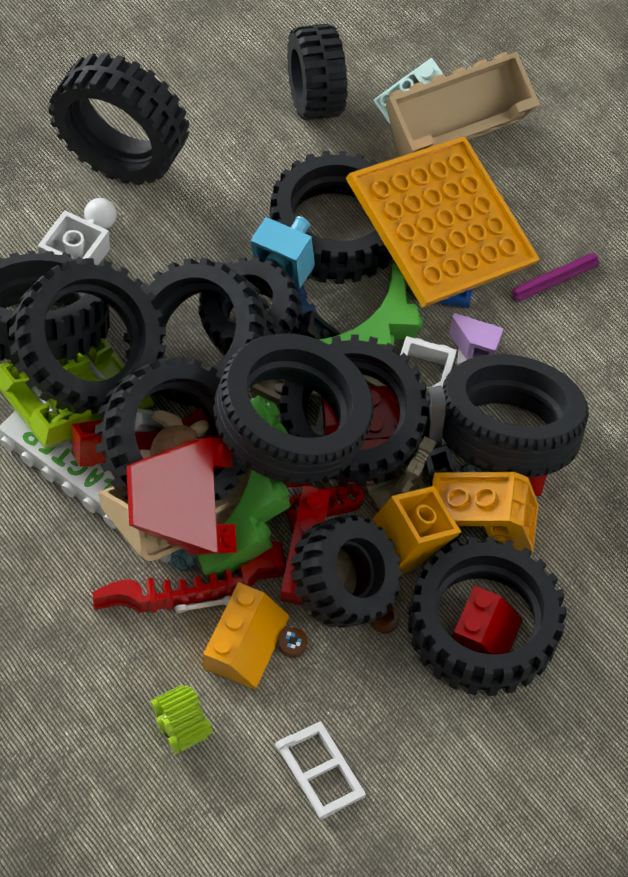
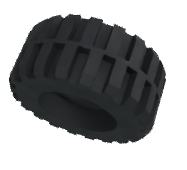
(317, 71)
(271, 282)
(374, 565)

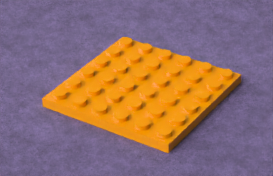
(442, 220)

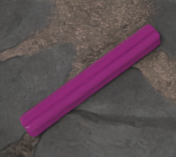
(555, 277)

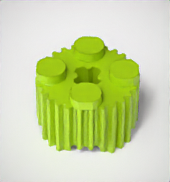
(181, 718)

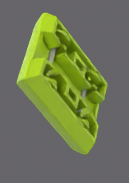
(45, 421)

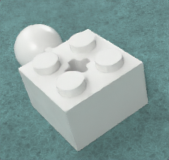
(82, 236)

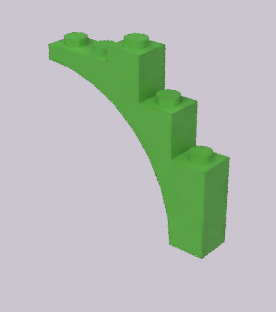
(393, 319)
(260, 502)

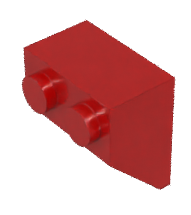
(487, 623)

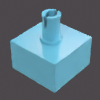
(286, 247)

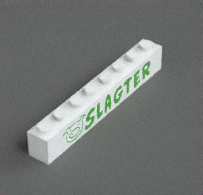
(59, 466)

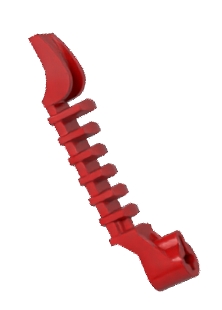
(129, 592)

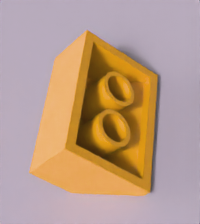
(245, 637)

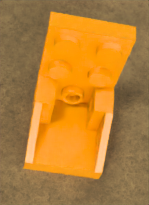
(493, 500)

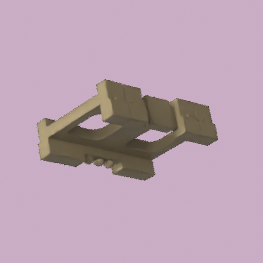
(415, 466)

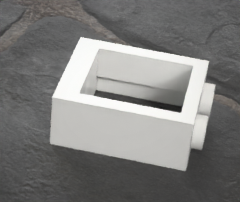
(431, 352)

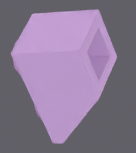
(474, 336)

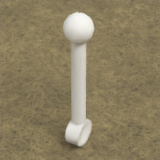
(183, 608)

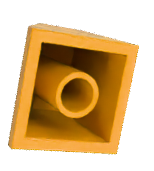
(417, 525)

